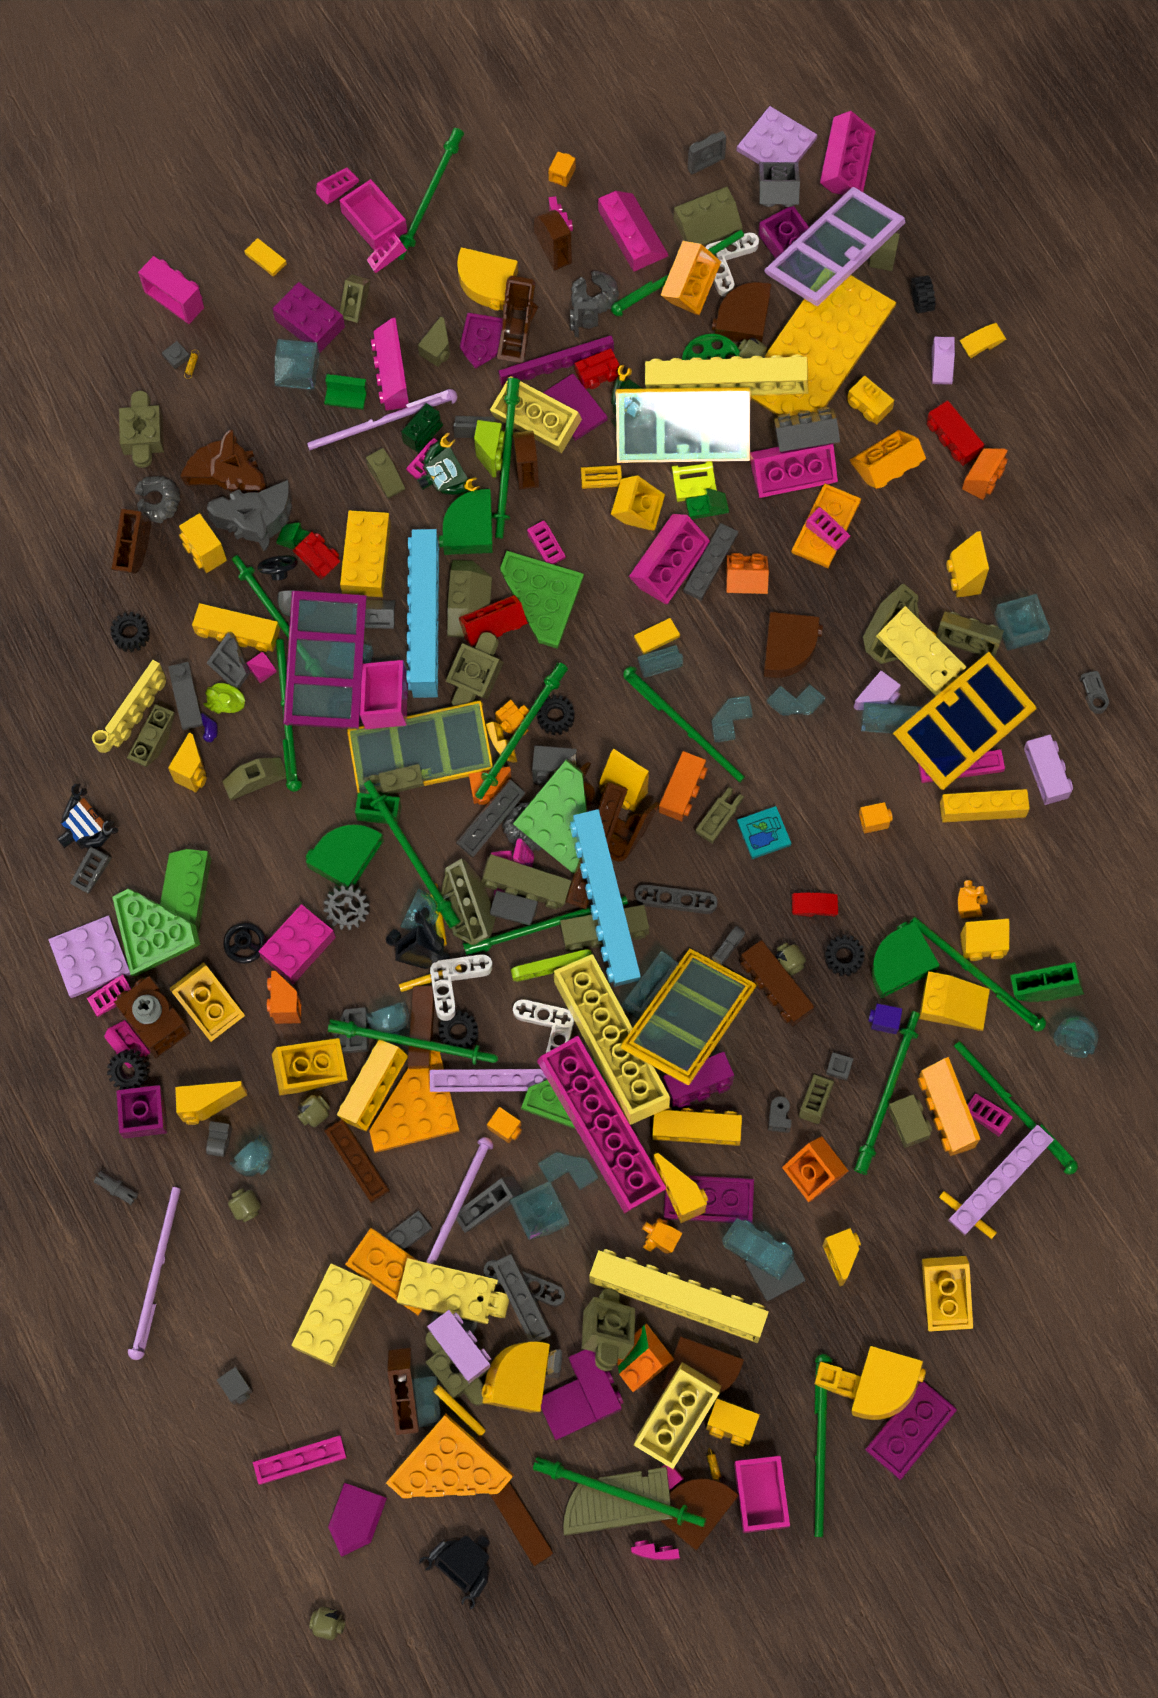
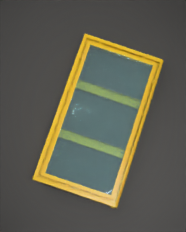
(688, 1016)

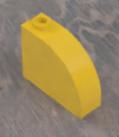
(485, 276)
(517, 1377)
(886, 1384)

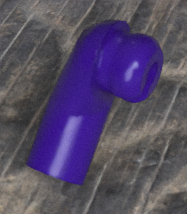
(211, 728)

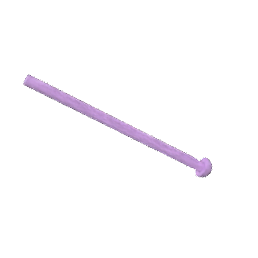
(412, 408)
(485, 1144)
(148, 1309)

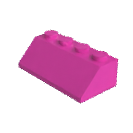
(847, 154)
(631, 229)
(390, 366)
(793, 469)
(670, 558)

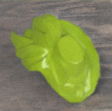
(224, 698)

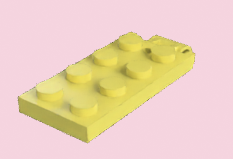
(920, 651)
(131, 709)
(446, 1289)

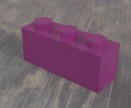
(596, 1385)

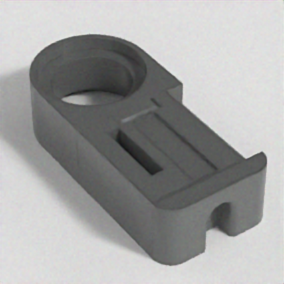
(1095, 690)
(729, 945)

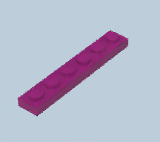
(552, 362)

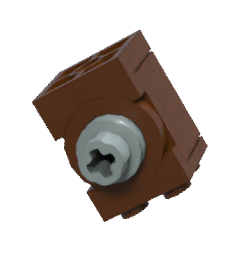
(152, 1016)

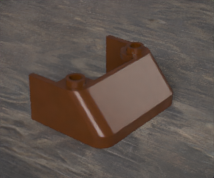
(625, 834)

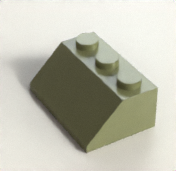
(708, 217)
(969, 634)

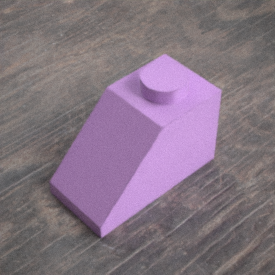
(943, 360)
(880, 691)

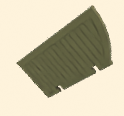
(595, 1510)

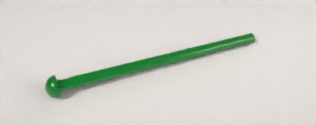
(621, 305)
(659, 703)
(288, 743)
(1012, 1003)
(1055, 1148)
(821, 1410)

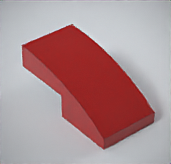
(814, 904)

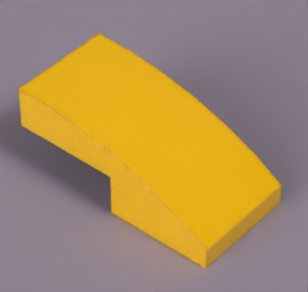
(982, 339)
(496, 735)
(837, 1381)

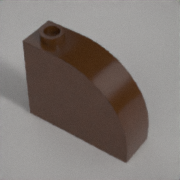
(554, 238)
(743, 312)
(526, 459)
(131, 541)
(790, 643)
(708, 1361)
(402, 1391)
(705, 1499)

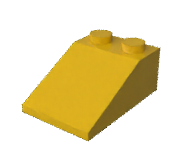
(968, 566)
(628, 775)
(954, 1001)
(207, 1002)
(308, 1066)
(203, 1101)
(681, 1190)
(947, 1293)

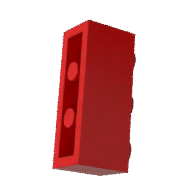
(954, 433)
(494, 619)

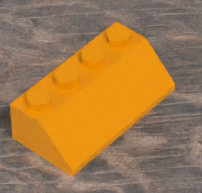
(949, 1107)

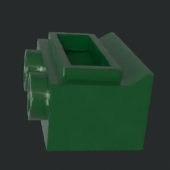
(422, 428)

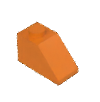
(476, 781)

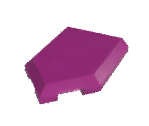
(481, 338)
(355, 1518)

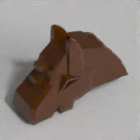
(518, 296)
(224, 465)

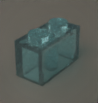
(427, 1401)

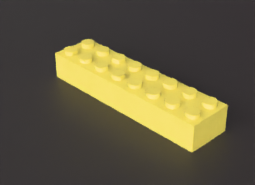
(763, 375)
(604, 1030)
(678, 1296)

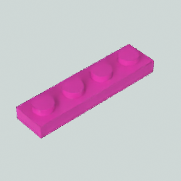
(989, 763)
(299, 1460)

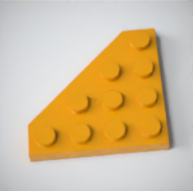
(414, 1111)
(449, 1464)

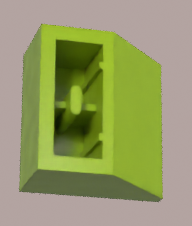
(489, 445)

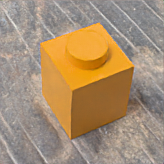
(562, 169)
(875, 817)
(505, 1125)

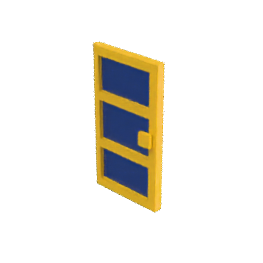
(965, 721)

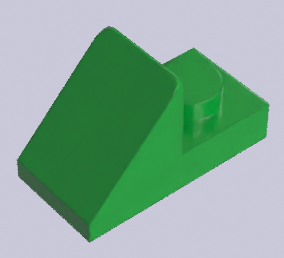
(708, 505)
(292, 535)

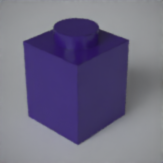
(885, 1018)

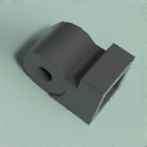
(777, 1117)
(218, 1139)

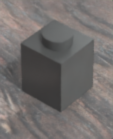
(235, 1386)

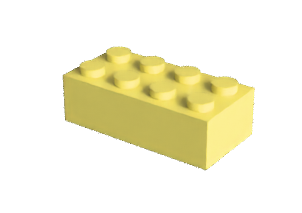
(546, 417)
(332, 1315)
(677, 1415)

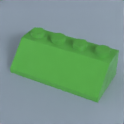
(186, 884)

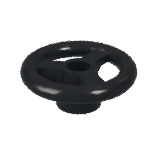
(277, 567)
(243, 934)

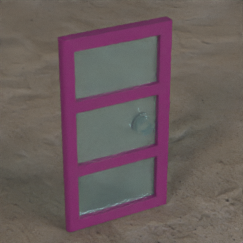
(325, 660)

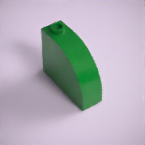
(468, 524)
(344, 853)
(902, 960)
(1048, 983)

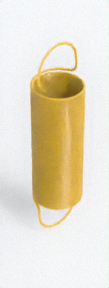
(191, 364)
(713, 1466)

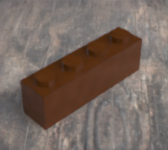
(776, 983)

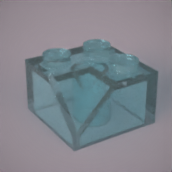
(296, 364)
(1022, 622)
(539, 1211)

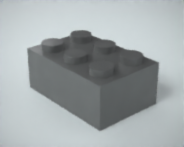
(779, 183)
(806, 429)

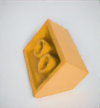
(691, 277)
(888, 458)

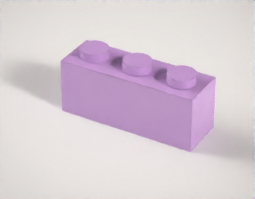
(1048, 769)
(460, 1345)

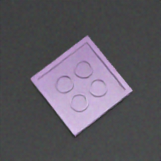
(776, 139)
(89, 956)

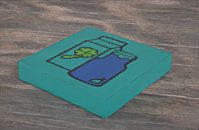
(764, 832)

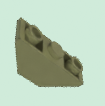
(152, 736)
(254, 776)

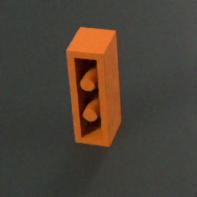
(683, 786)

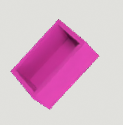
(372, 214)
(171, 289)
(384, 694)
(297, 944)
(761, 1494)

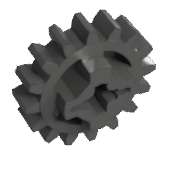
(354, 907)

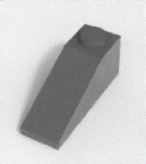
(185, 695)
(488, 1203)

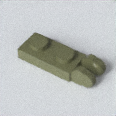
(397, 780)
(718, 816)

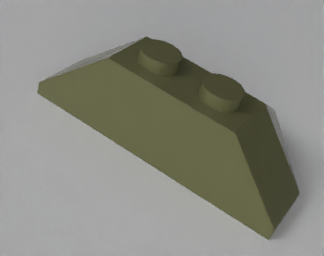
(467, 593)
(886, 611)
(469, 902)

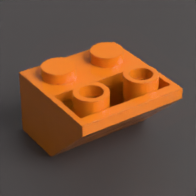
(985, 472)
(747, 573)
(284, 1002)

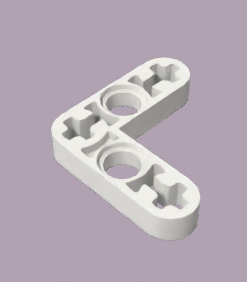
(725, 255)
(450, 974)
(557, 1027)

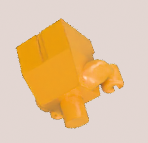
(511, 717)
(969, 902)
(661, 1236)

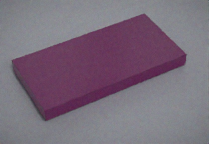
(726, 1200)
(911, 1431)

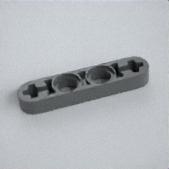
(675, 903)
(530, 1278)

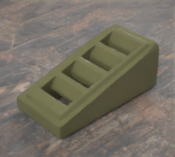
(811, 1111)

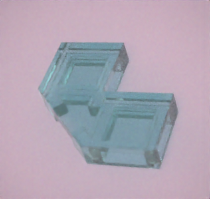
(804, 704)
(732, 710)
(560, 1164)

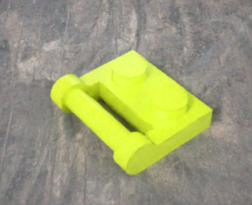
(693, 486)

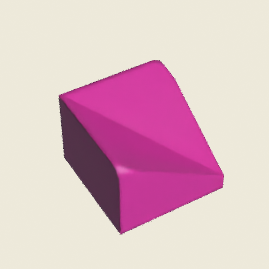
(261, 667)

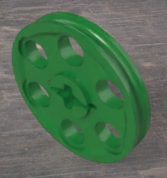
(709, 352)

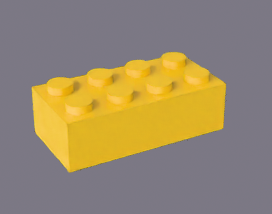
(365, 553)

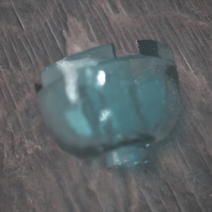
(420, 900)
(389, 1018)
(1077, 1036)
(253, 1158)

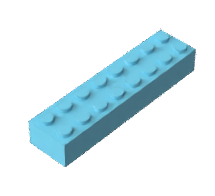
(423, 613)
(606, 898)

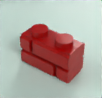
(597, 369)
(317, 555)

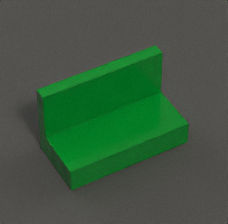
(345, 391)

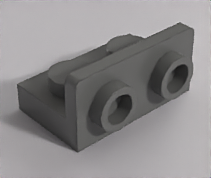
(584, 315)

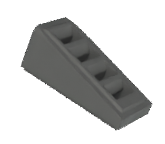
(96, 873)
(554, 1364)

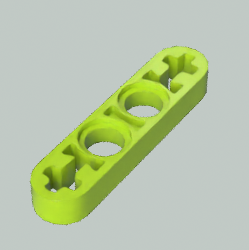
(546, 966)

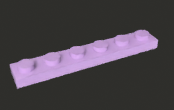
(485, 1080)
(1000, 1180)

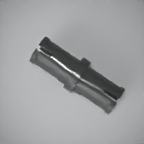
(116, 1187)

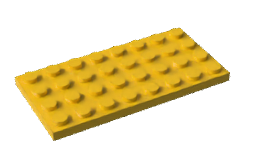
(831, 339)

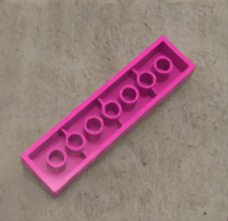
(601, 1124)

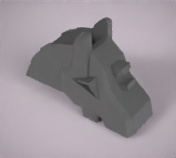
(253, 514)

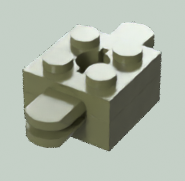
(141, 429)
(475, 670)
(608, 1329)
(450, 1376)

